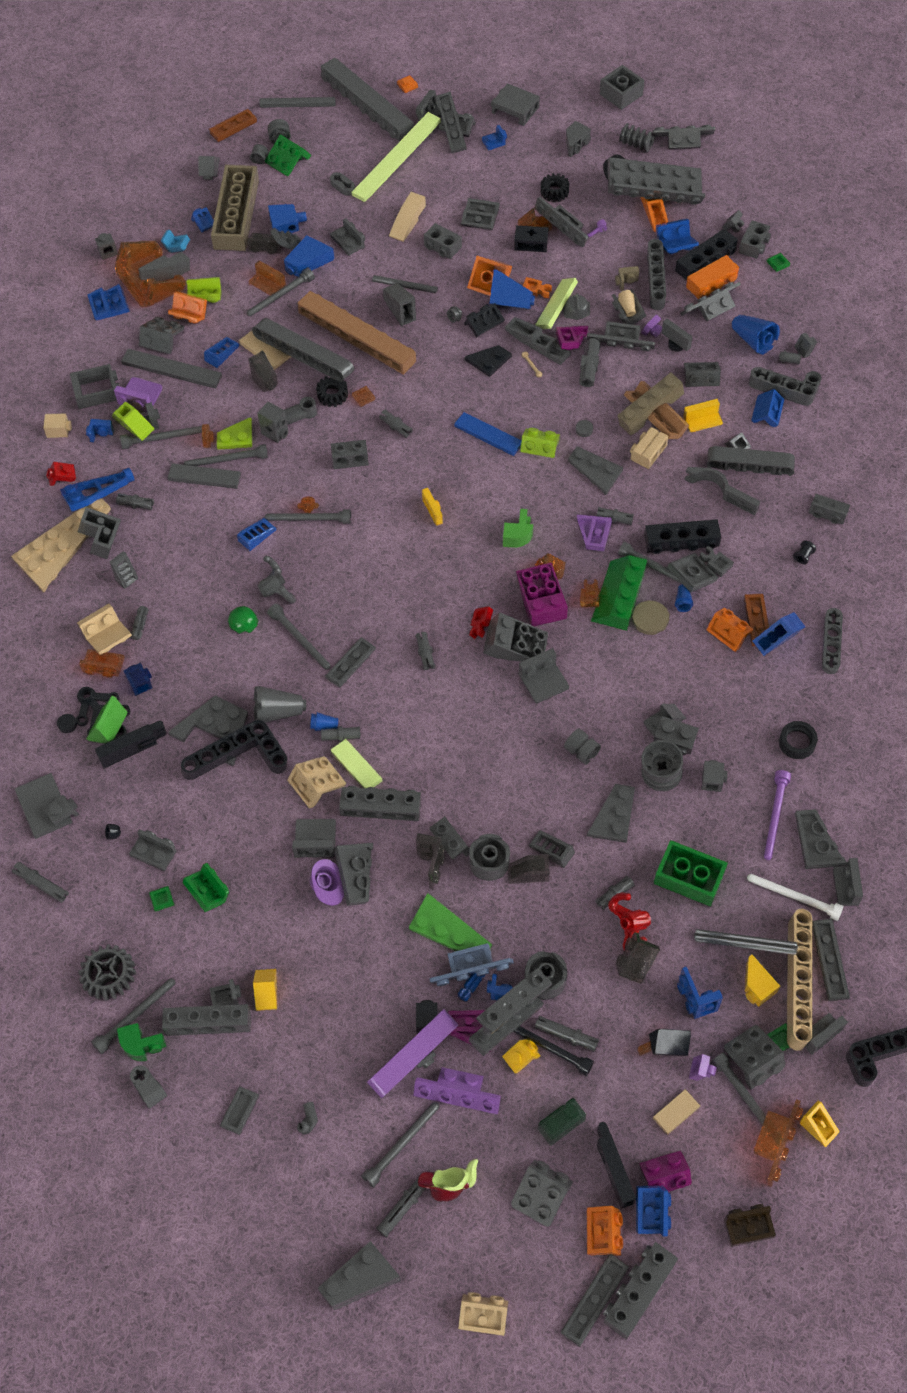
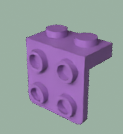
(138, 393)

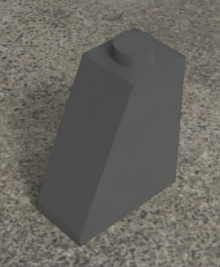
(400, 303)

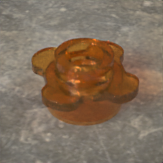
(307, 504)

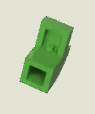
(519, 533)

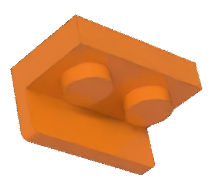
(188, 307)
(729, 628)
(604, 1231)

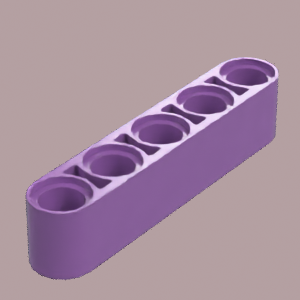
(412, 1053)

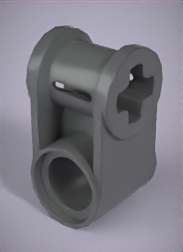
(149, 1088)

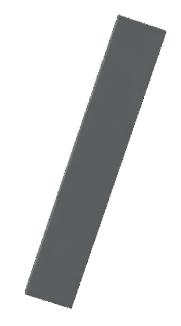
(171, 368)

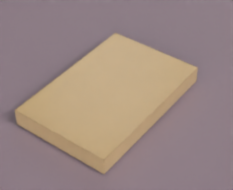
(255, 346)

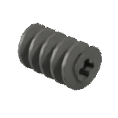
(636, 138)

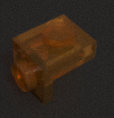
(558, 564)

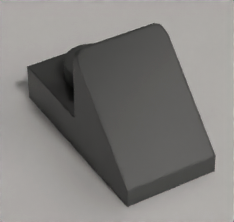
(667, 710)

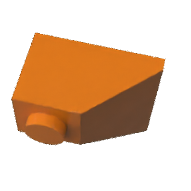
(482, 274)

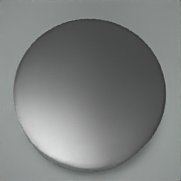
(584, 428)

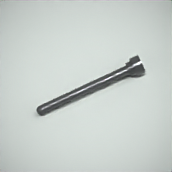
(306, 275)
(127, 441)
(260, 451)
(343, 516)
(626, 550)
(276, 612)
(103, 1041)
(722, 1065)
(374, 1174)

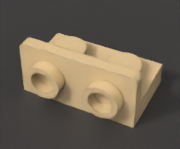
(483, 1314)

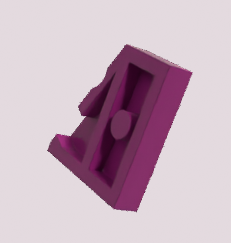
(571, 337)
(467, 1024)

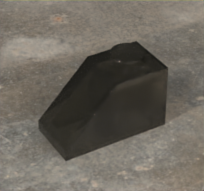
(262, 372)
(529, 869)

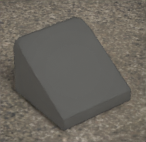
(738, 441)

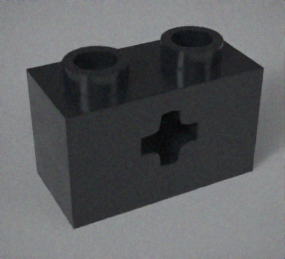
(531, 238)

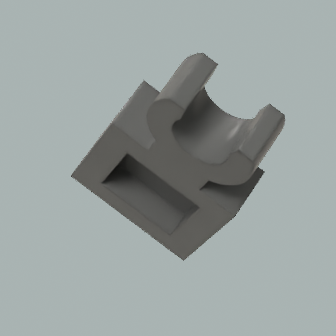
(717, 563)

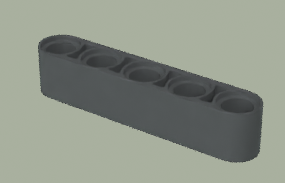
(656, 274)
(751, 460)

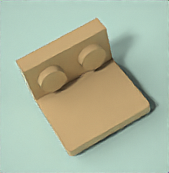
(103, 629)
(315, 778)

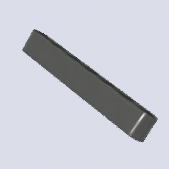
(303, 349)

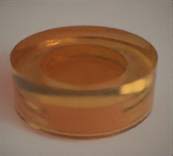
(644, 1049)

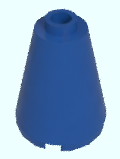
(756, 332)

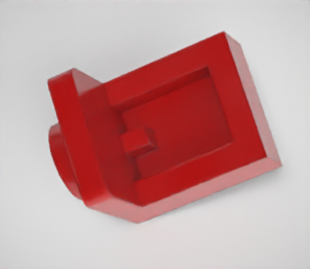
(61, 472)

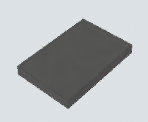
(34, 798)

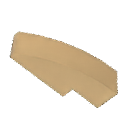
(408, 216)

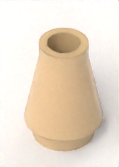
(627, 302)

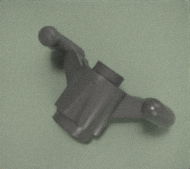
(275, 582)

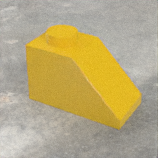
(758, 982)

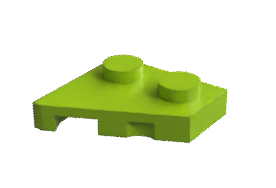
(236, 436)

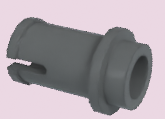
(789, 357)

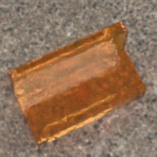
(267, 278)

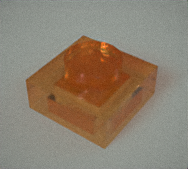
(207, 436)

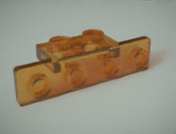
(774, 1138)

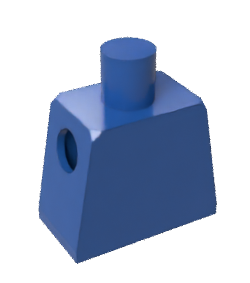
(285, 217)

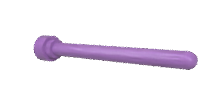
(781, 778)

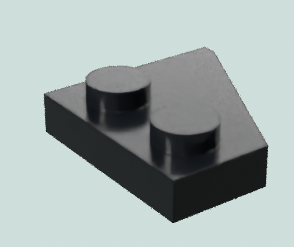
(489, 360)

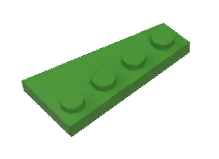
(444, 927)

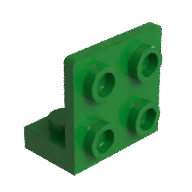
(285, 155)

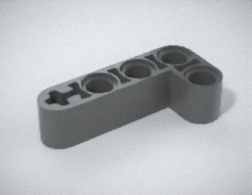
(789, 388)

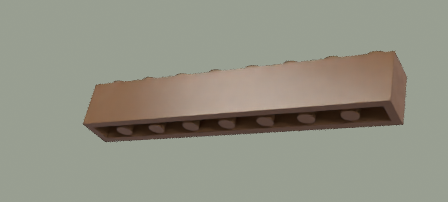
(357, 332)

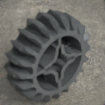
(97, 987)

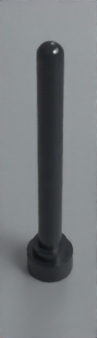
(582, 1064)

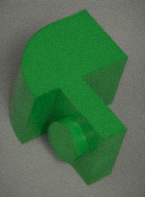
(136, 1046)

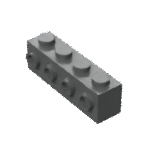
(380, 803)
(640, 1290)

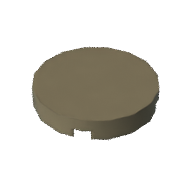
(650, 617)

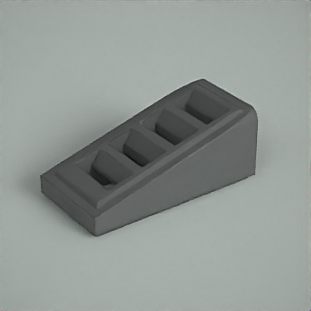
(124, 573)
(565, 849)

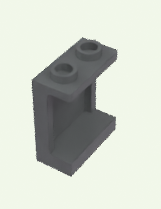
(516, 103)

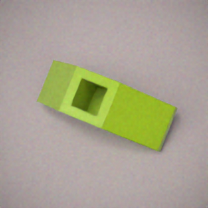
(132, 421)

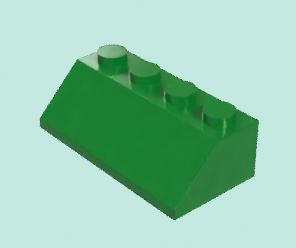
(620, 592)

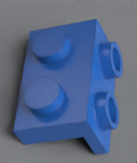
(652, 1210)

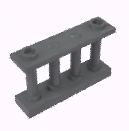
(510, 1012)

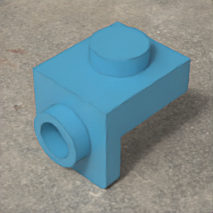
(174, 243)

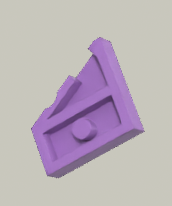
(594, 531)

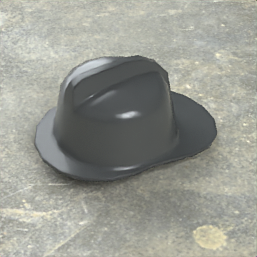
(576, 307)

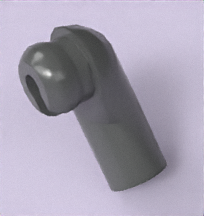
(310, 1120)

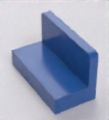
(768, 408)

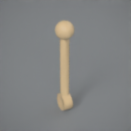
(525, 355)

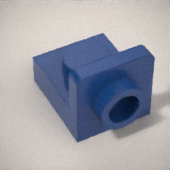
(495, 139)
(203, 219)
(99, 427)
(497, 991)

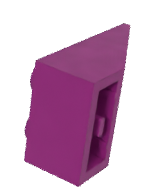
(542, 595)

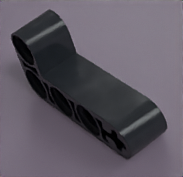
(869, 1055)

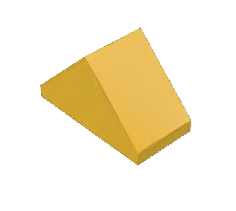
(265, 989)
(819, 1124)

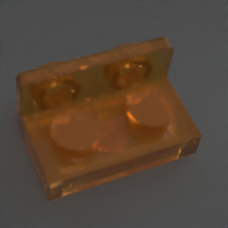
(106, 664)

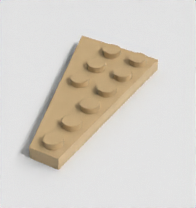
(55, 548)

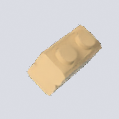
(649, 447)

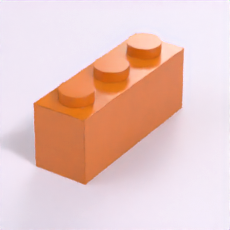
(712, 277)

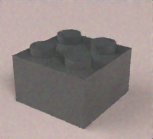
(621, 87)

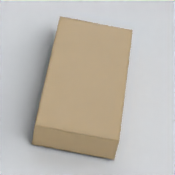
(676, 1112)

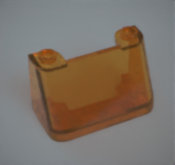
(146, 292)

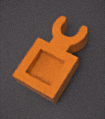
(537, 287)

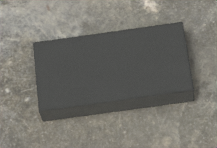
(676, 334)
(239, 1110)

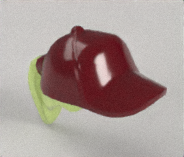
(449, 1183)

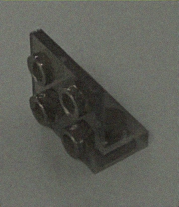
(431, 849)

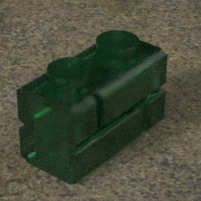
(561, 1121)

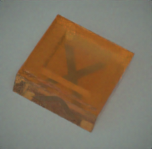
(363, 396)

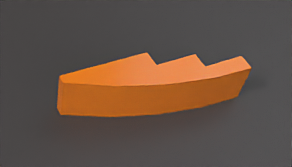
(655, 211)

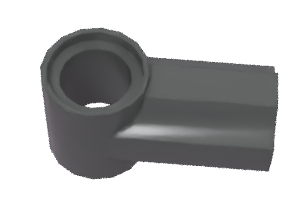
(304, 409)

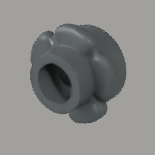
(454, 312)

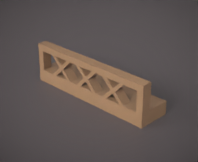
(663, 417)

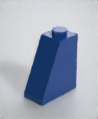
(308, 254)
(509, 292)
(778, 633)

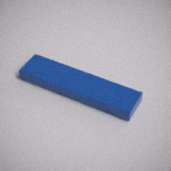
(488, 434)

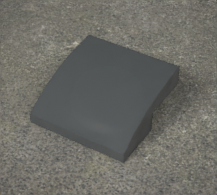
(480, 214)

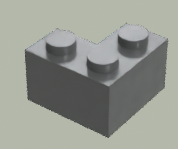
(101, 528)

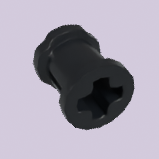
(803, 554)

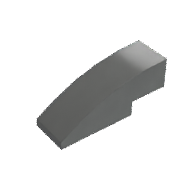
(165, 268)

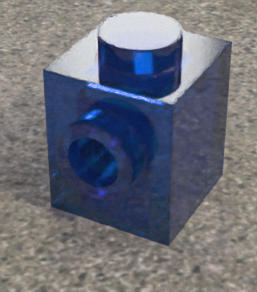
(138, 678)

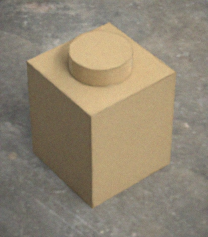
(56, 425)

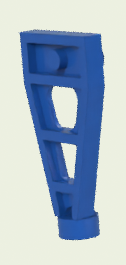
(73, 493)

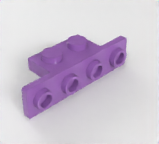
(458, 1089)

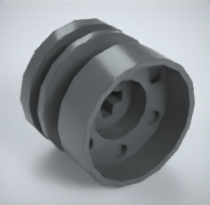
(662, 755)

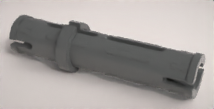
(34, 878)
(576, 1037)
(386, 1227)

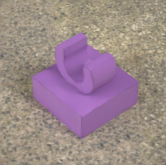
(652, 327)
(700, 1068)

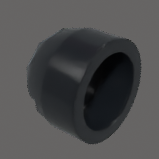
(112, 831)

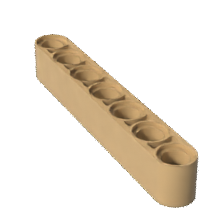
(798, 987)

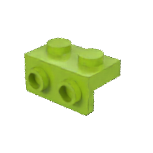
(205, 288)
(539, 442)

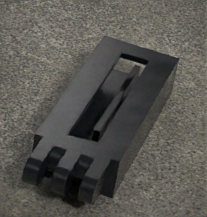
(130, 744)
(614, 1167)

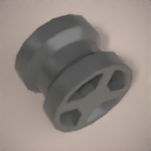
(259, 154)

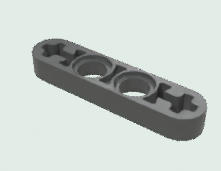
(832, 641)

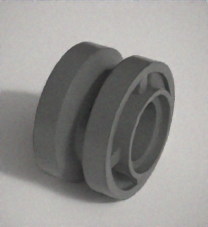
(276, 128)

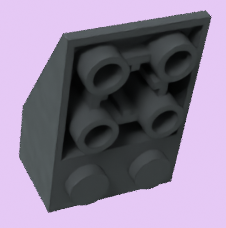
(513, 639)

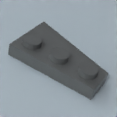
(595, 468)
(615, 815)
(815, 842)

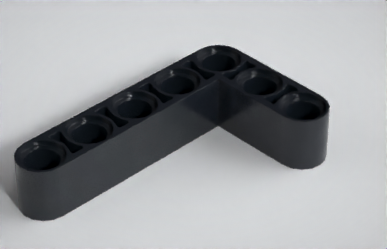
(235, 749)

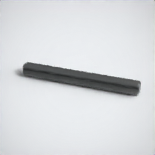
(297, 102)
(746, 941)

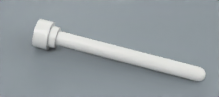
(832, 910)

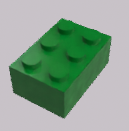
(690, 873)

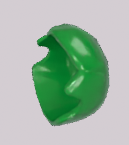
(242, 619)

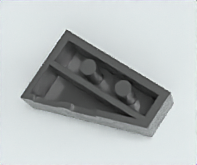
(359, 1277)

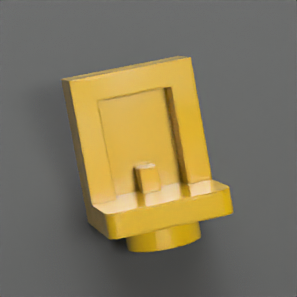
(521, 1055)

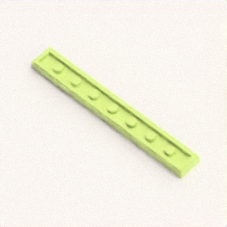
(396, 157)

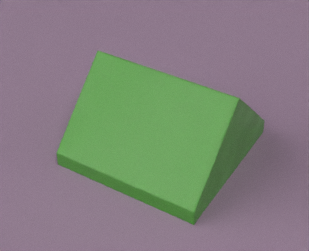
(108, 722)

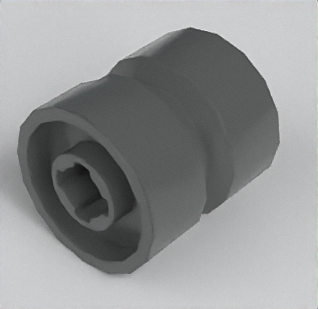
(582, 746)

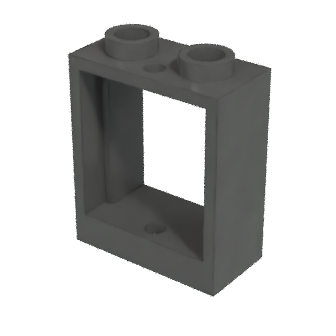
(92, 375)

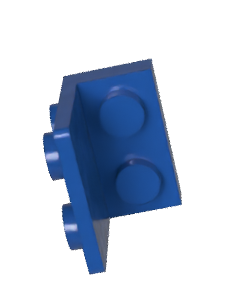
(676, 236)
(697, 1005)

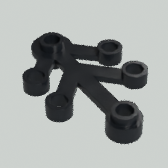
(92, 701)

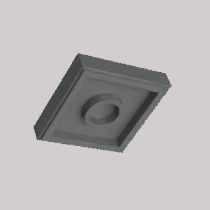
(692, 572)

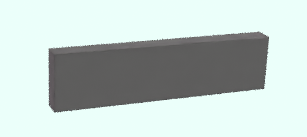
(451, 122)
(204, 476)
(830, 960)
(594, 1300)

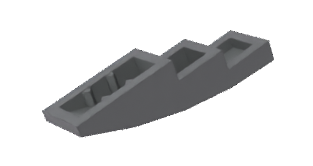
(534, 338)

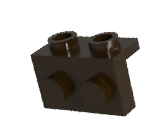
(749, 1225)

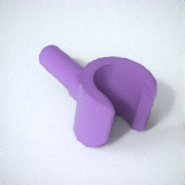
(600, 224)

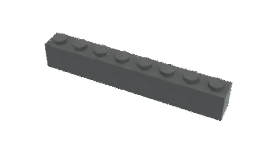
(366, 99)

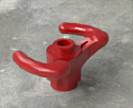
(630, 920)

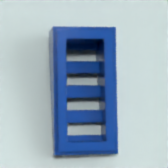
(217, 359)
(255, 540)

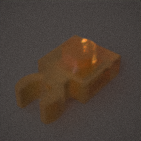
(590, 595)

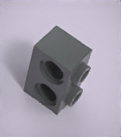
(754, 239)
(442, 241)
(349, 454)

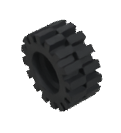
(554, 194)
(335, 398)

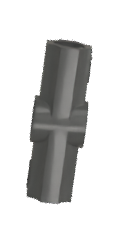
(589, 363)

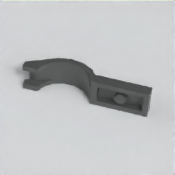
(730, 493)

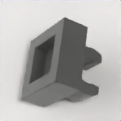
(733, 222)
(805, 345)

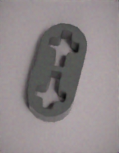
(340, 185)

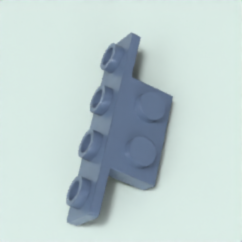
(471, 961)

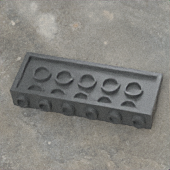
(655, 181)

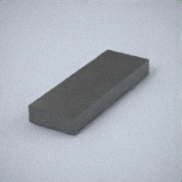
(350, 662)

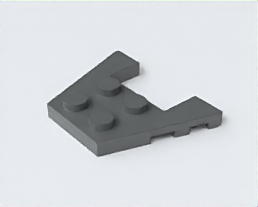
(214, 717)

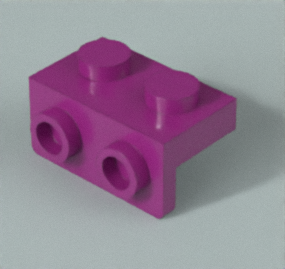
(667, 1171)

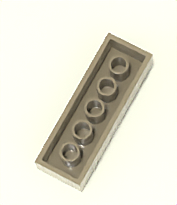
(235, 208)

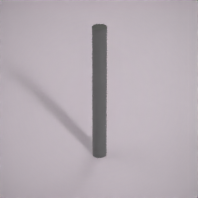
(406, 284)

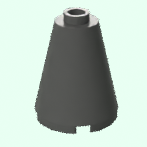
(276, 704)

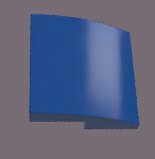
(101, 306)

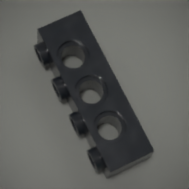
(714, 248)
(682, 536)

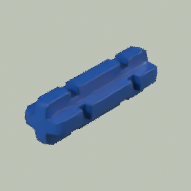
(469, 987)

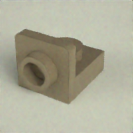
(628, 275)

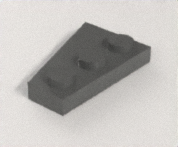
(354, 869)

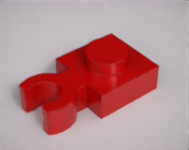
(480, 620)

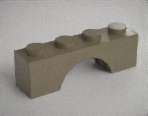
(636, 414)

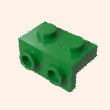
(206, 888)

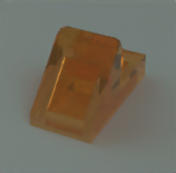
(531, 219)

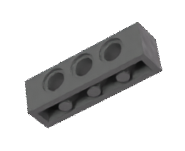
(206, 1020)

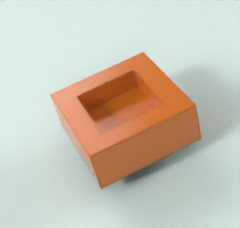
(407, 84)

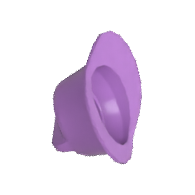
(327, 882)

